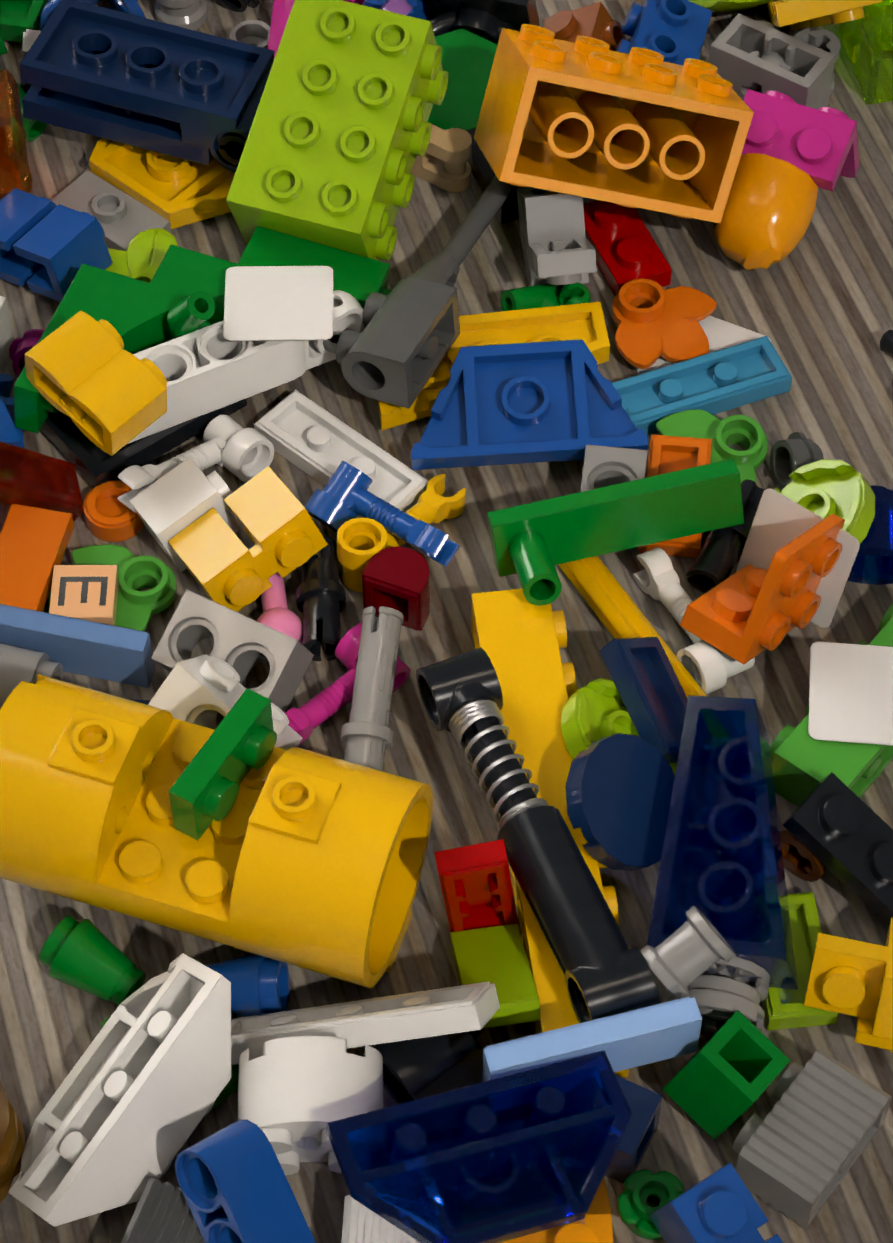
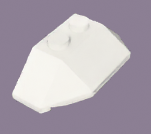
(130, 1097)

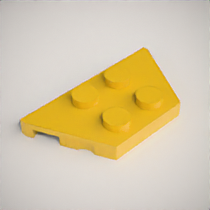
(166, 184)

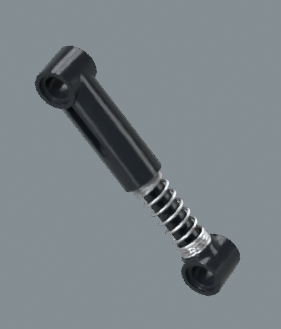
(598, 964)

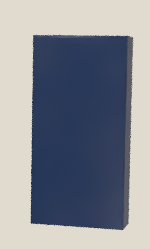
(648, 691)

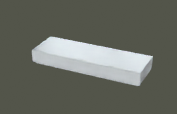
(320, 442)

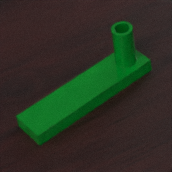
(610, 519)

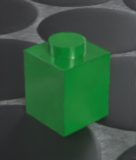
(726, 1075)

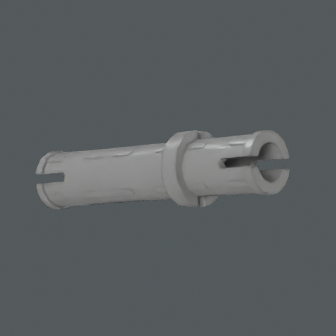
(368, 729)

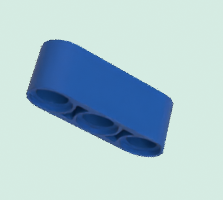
(240, 1189)

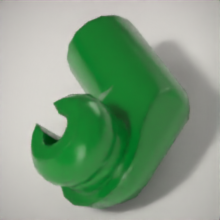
(544, 296)
(191, 314)

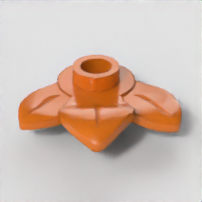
(660, 322)

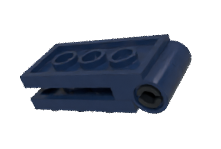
(145, 83)

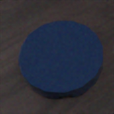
(621, 800)

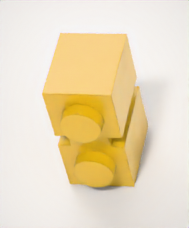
(271, 519)

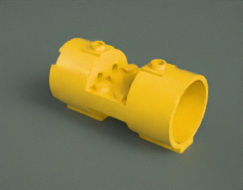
(301, 870)

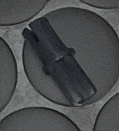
(724, 545)

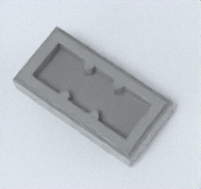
(114, 209)

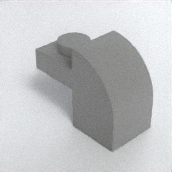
(554, 237)

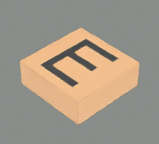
(85, 592)

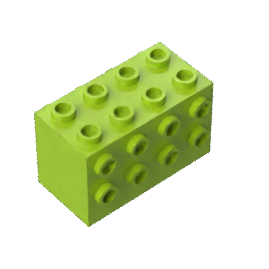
(340, 127)

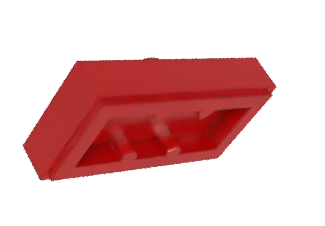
(476, 886)

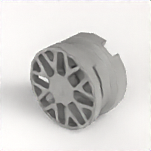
(729, 988)

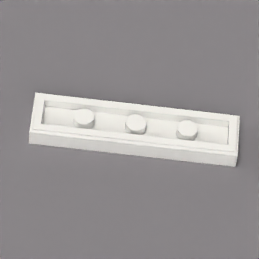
(373, 1019)

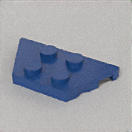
(524, 408)

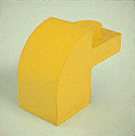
(853, 980)

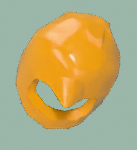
(765, 211)

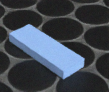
(626, 1038)

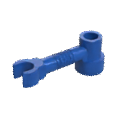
(348, 497)

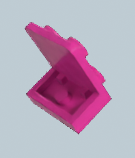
(811, 139)

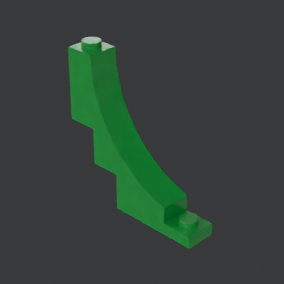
(141, 308)

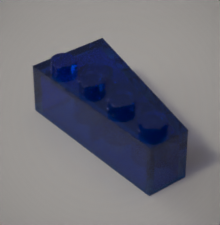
(726, 838)

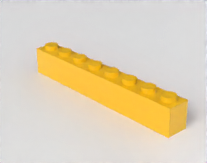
(535, 686)

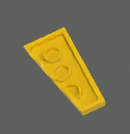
(507, 327)

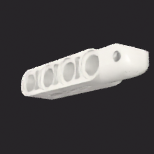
(212, 372)

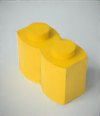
(97, 382)

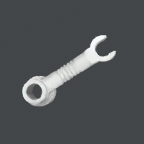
(225, 443)
(703, 661)

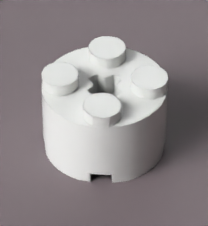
(304, 1087)

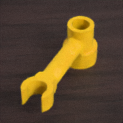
(364, 537)

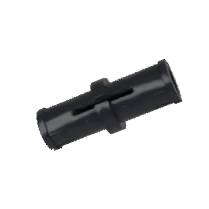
(321, 601)

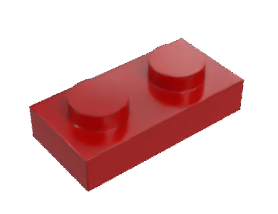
(623, 245)

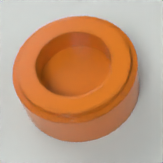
(109, 517)

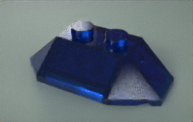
(489, 1154)

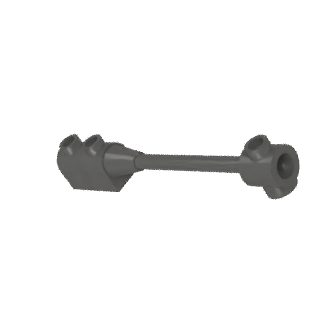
(419, 318)

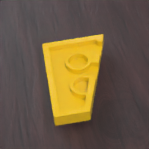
(815, 13)

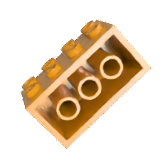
(611, 124)

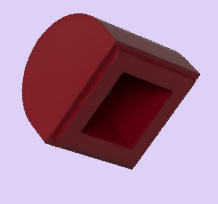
(398, 581)

